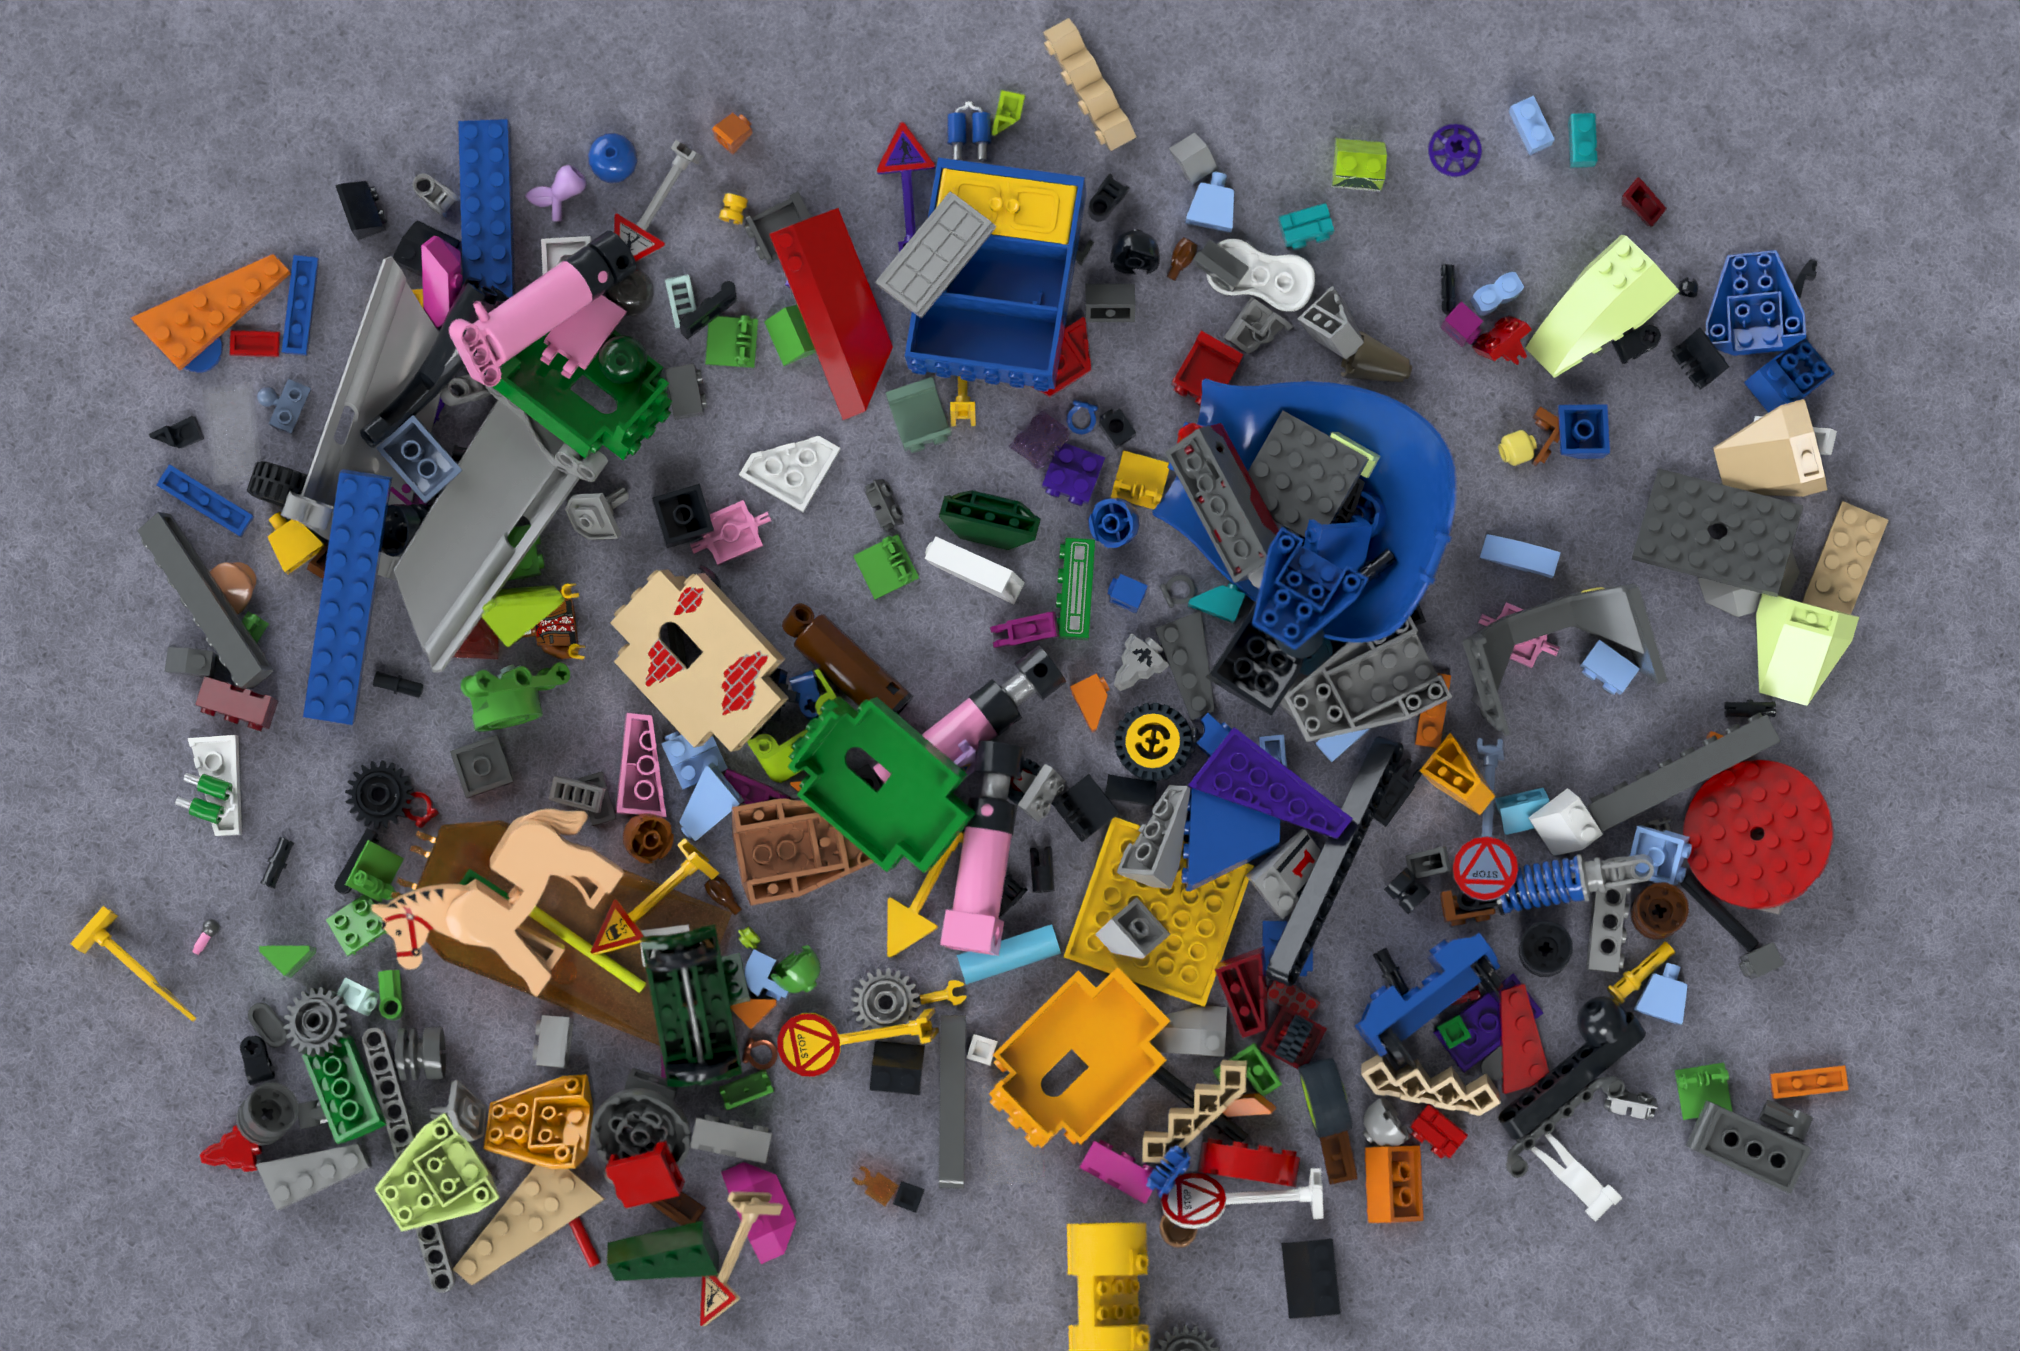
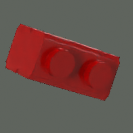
(1437, 1131)

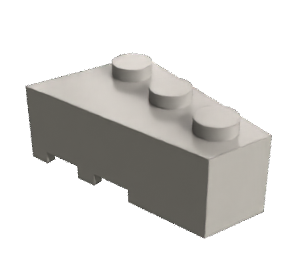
(1332, 324)
(731, 1139)

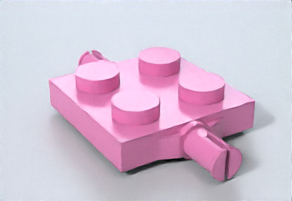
(733, 533)
(1526, 651)

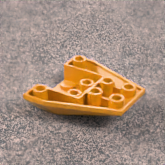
(543, 1123)

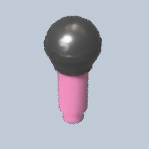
(210, 928)

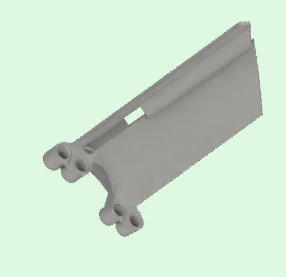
(382, 362)
(462, 545)

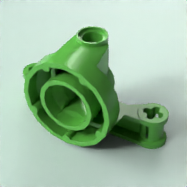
(512, 698)

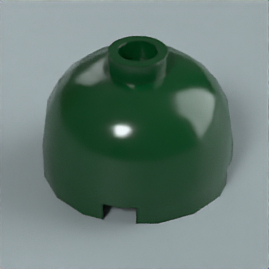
(622, 359)

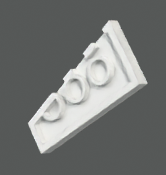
(220, 759)

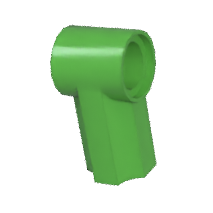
(390, 991)

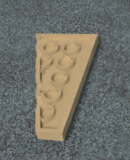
(533, 1212)

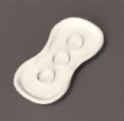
(1279, 280)

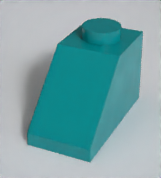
(1219, 602)

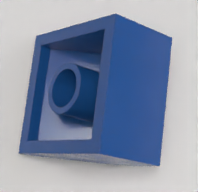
(1584, 431)

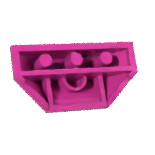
(440, 278)
(770, 1232)

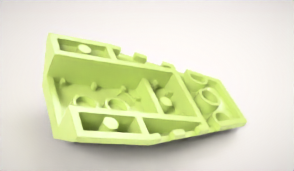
(1606, 300)

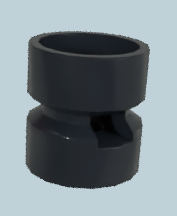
(1400, 884)

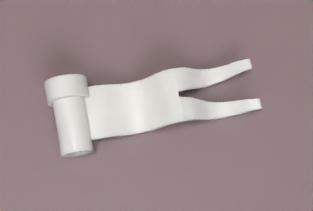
(1580, 1180)

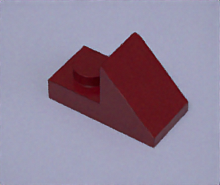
(1643, 202)

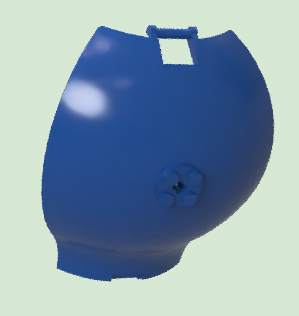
(1404, 499)

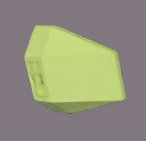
(1798, 646)
(436, 1178)

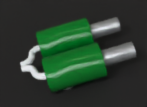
(204, 809)

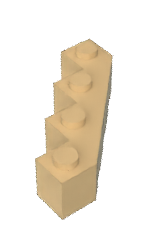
(1090, 87)
(1442, 1090)
(1209, 1103)

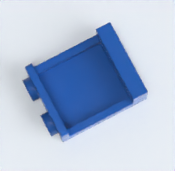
(1340, 543)

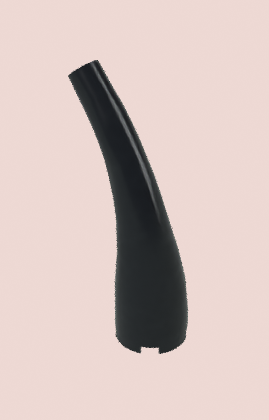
(439, 367)

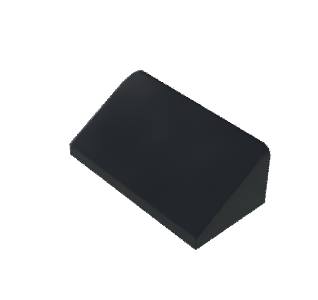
(1131, 790)

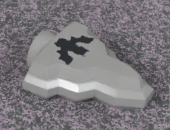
(1139, 662)

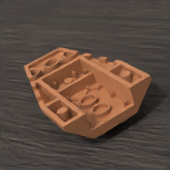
(789, 850)

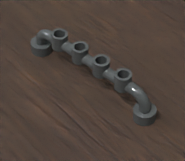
(1516, 1164)

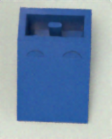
(1789, 376)

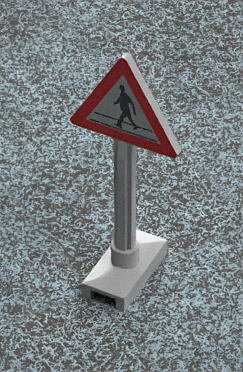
(635, 235)

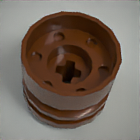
(1665, 898)

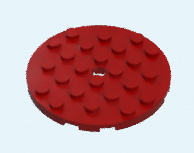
(1794, 842)

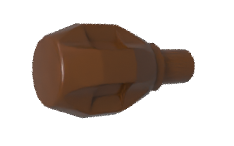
(1182, 257)
(722, 894)

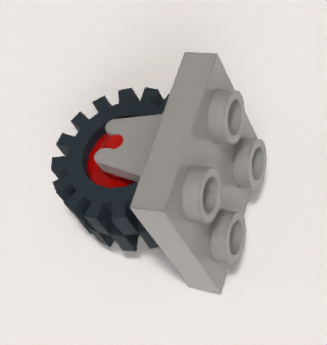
(1036, 789)

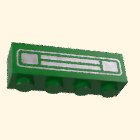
(1076, 588)

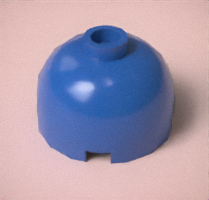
(612, 158)
(1114, 522)

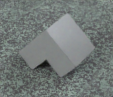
(1193, 158)

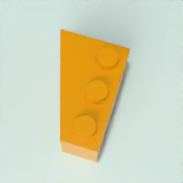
(1457, 775)

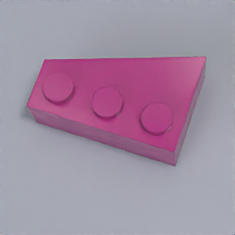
(1117, 1170)

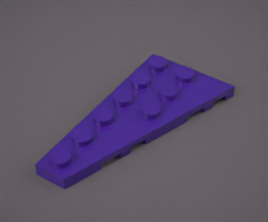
(1256, 780)

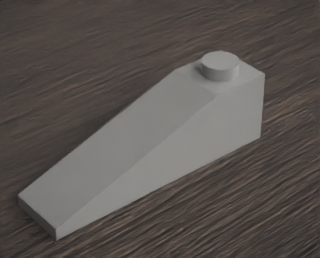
(1158, 848)
(1194, 1032)

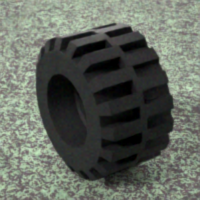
(274, 482)

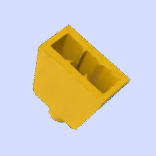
(292, 542)

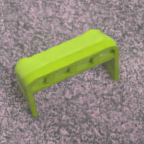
(775, 757)

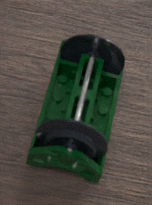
(694, 1039)

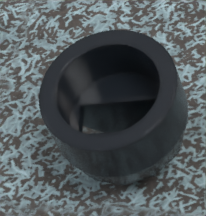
(1686, 285)

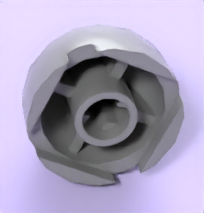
(1383, 1125)

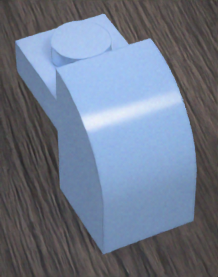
(758, 973)

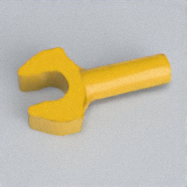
(944, 994)

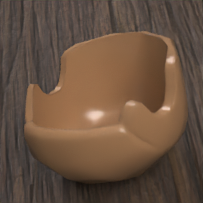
(1176, 1237)

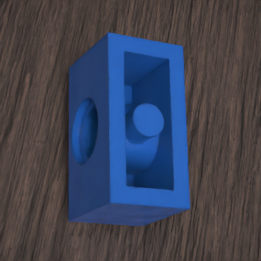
(1127, 593)

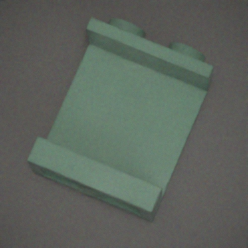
(918, 415)

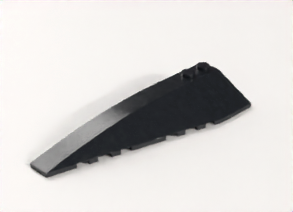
(1253, 662)

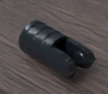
(1042, 876)

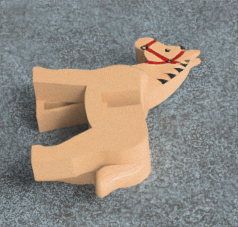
(481, 917)

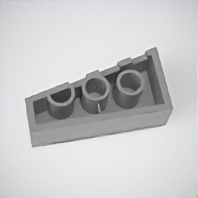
(304, 1175)

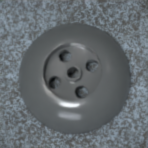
(654, 1112)

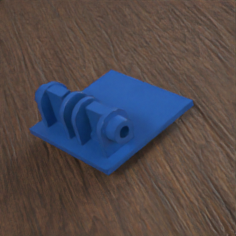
(1179, 1162)

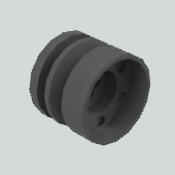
(420, 1053)
(274, 1103)

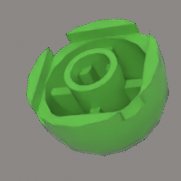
(798, 971)

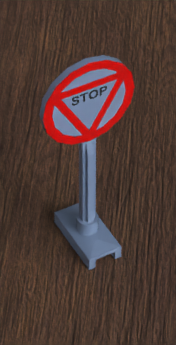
(1486, 865)

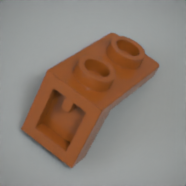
(1546, 421)
(1450, 904)

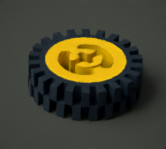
(1129, 739)

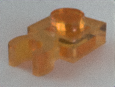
(879, 1187)

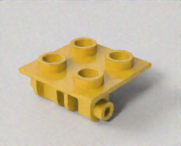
(1140, 480)

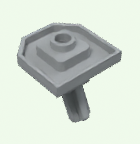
(593, 514)
(465, 1112)

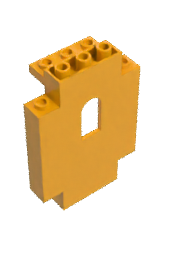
(1107, 1030)

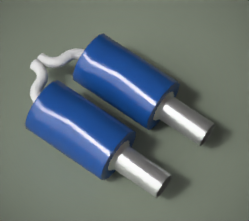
(980, 130)

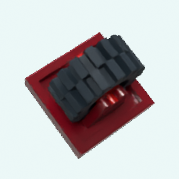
(1293, 1037)

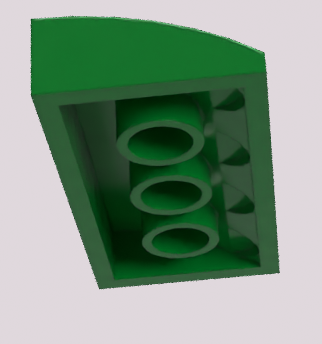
(345, 1091)

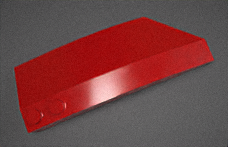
(835, 307)

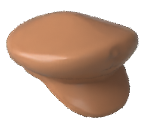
(236, 583)

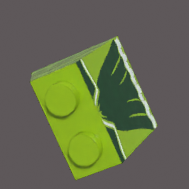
(1359, 164)

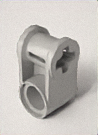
(437, 197)
(467, 390)

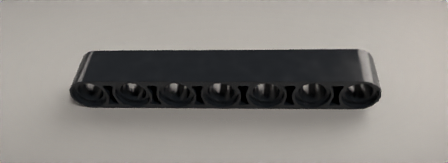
(1566, 1081)

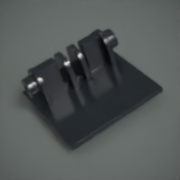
(1701, 357)
(1085, 808)

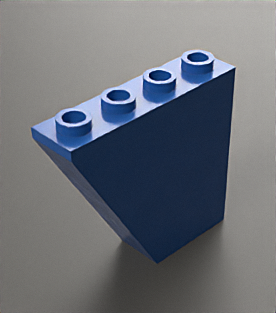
(1223, 838)

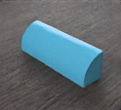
(1013, 954)

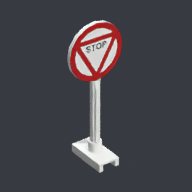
(1201, 1199)

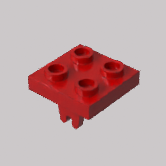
(1503, 340)

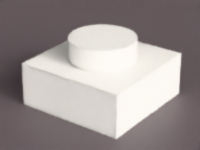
(982, 1049)

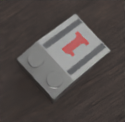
(1285, 873)

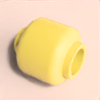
(1517, 447)

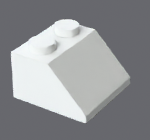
(1565, 824)

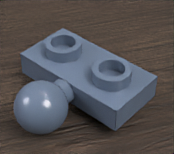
(288, 405)

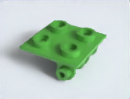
(732, 341)
(886, 566)
(375, 872)
(356, 925)
(1702, 1084)

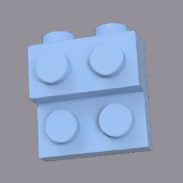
(690, 761)
(1666, 851)

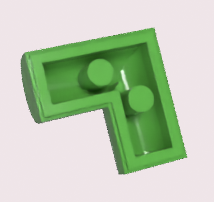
(1258, 1070)

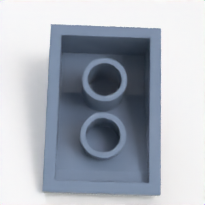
(419, 458)

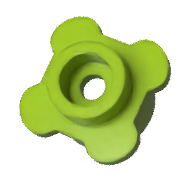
(749, 938)

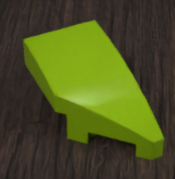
(1008, 110)

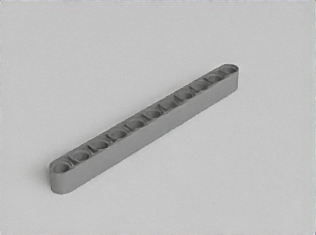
(393, 1126)

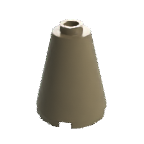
(1376, 362)

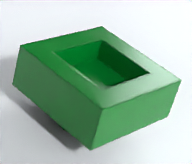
(1454, 1032)

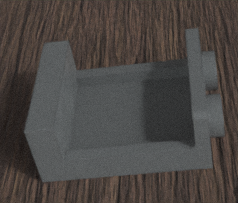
(772, 220)

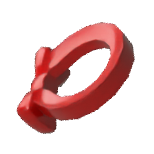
(431, 812)

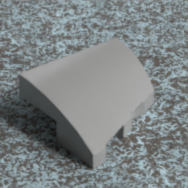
(1249, 333)

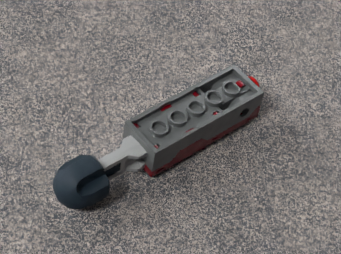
(1229, 507)

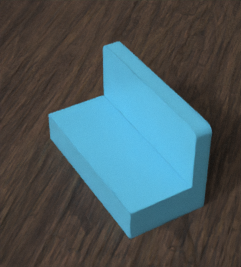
(1518, 807)

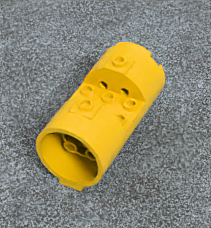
(1108, 1268)

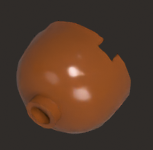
(647, 837)

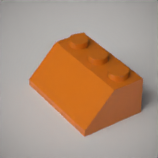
(1394, 1184)

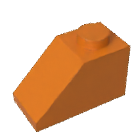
(732, 132)
(1091, 698)

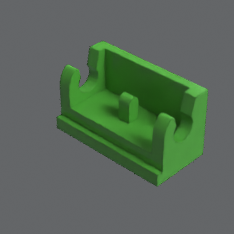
(746, 1089)

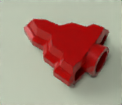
(232, 1151)

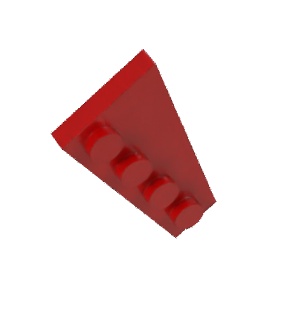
(1522, 1050)

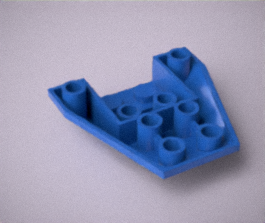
(1755, 306)
(1301, 591)

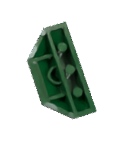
(989, 519)

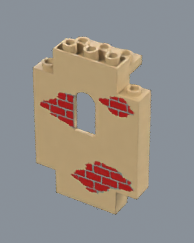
(726, 686)

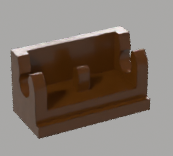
(1338, 1158)
(680, 1208)

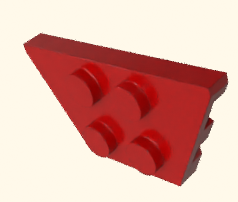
(1074, 357)

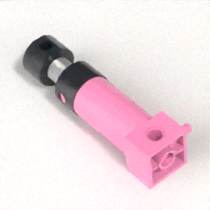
(991, 708)
(984, 856)

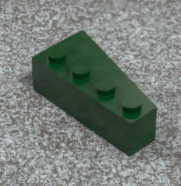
(664, 1254)

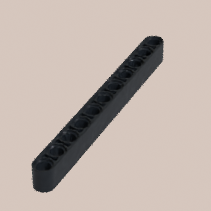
(1334, 862)

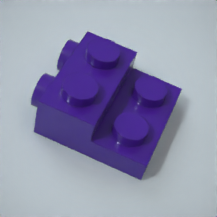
(1073, 474)

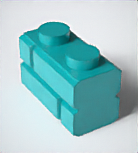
(1582, 140)
(1305, 226)

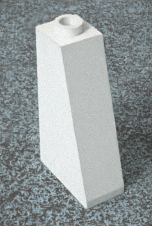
(974, 569)

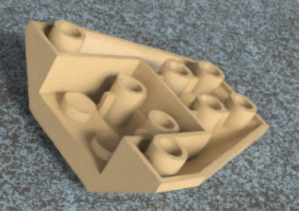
(1774, 455)

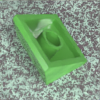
(789, 335)
(288, 958)

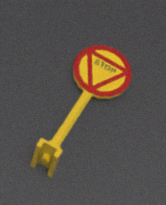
(812, 1043)

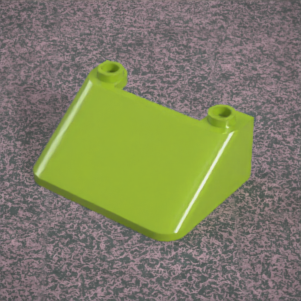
(519, 610)

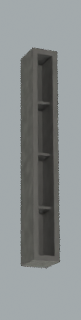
(205, 600)
(1683, 773)

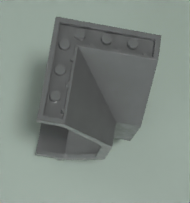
(1609, 612)

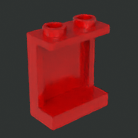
(1207, 360)
(645, 1176)

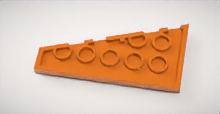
(197, 318)

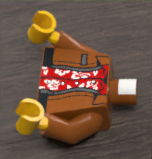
(558, 630)

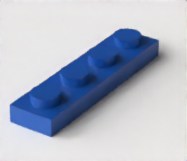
(300, 305)
(205, 500)

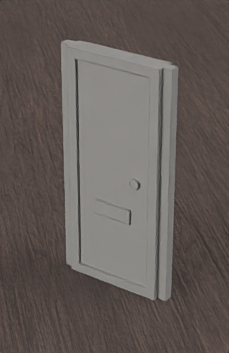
(935, 254)

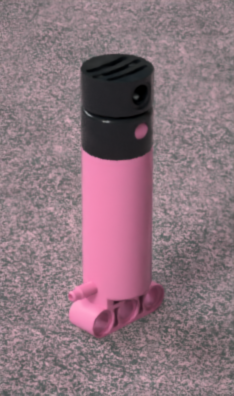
(540, 306)

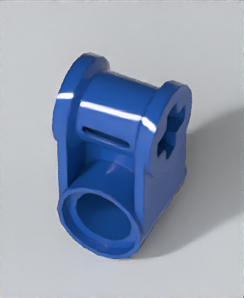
(808, 687)

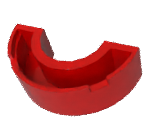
(1249, 1164)

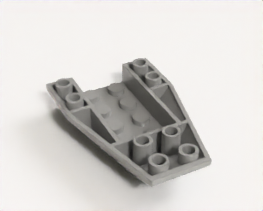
(1368, 686)

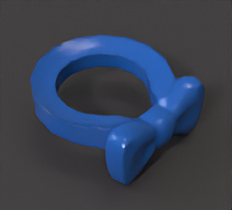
(1091, 409)

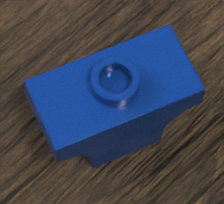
(1213, 734)

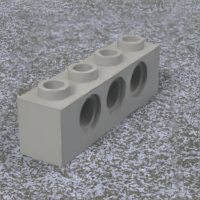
(1596, 958)

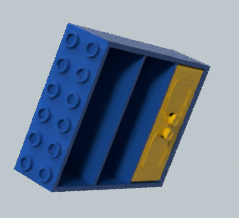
(1012, 297)

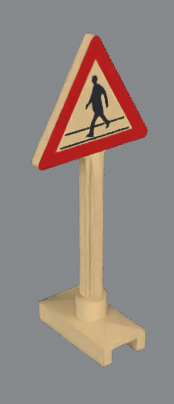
(715, 1292)

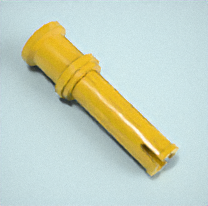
(1632, 980)

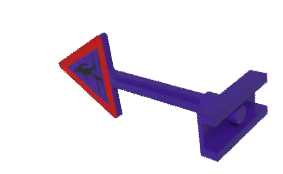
(903, 157)

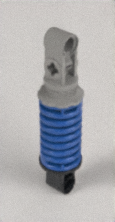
(1565, 882)

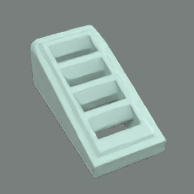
(675, 281)

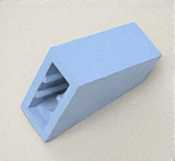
(709, 803)

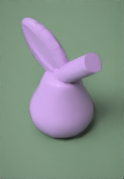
(566, 184)

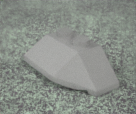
(1742, 601)

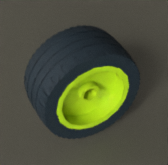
(1325, 1097)

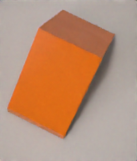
(754, 1010)

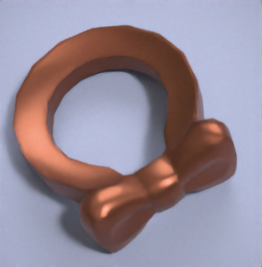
(752, 1044)

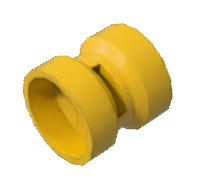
(733, 208)

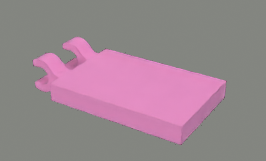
(583, 334)

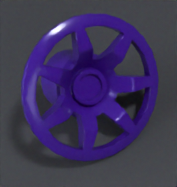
(1455, 149)

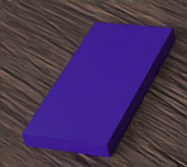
(1484, 1026)

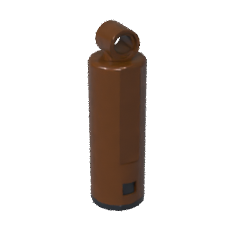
(843, 659)

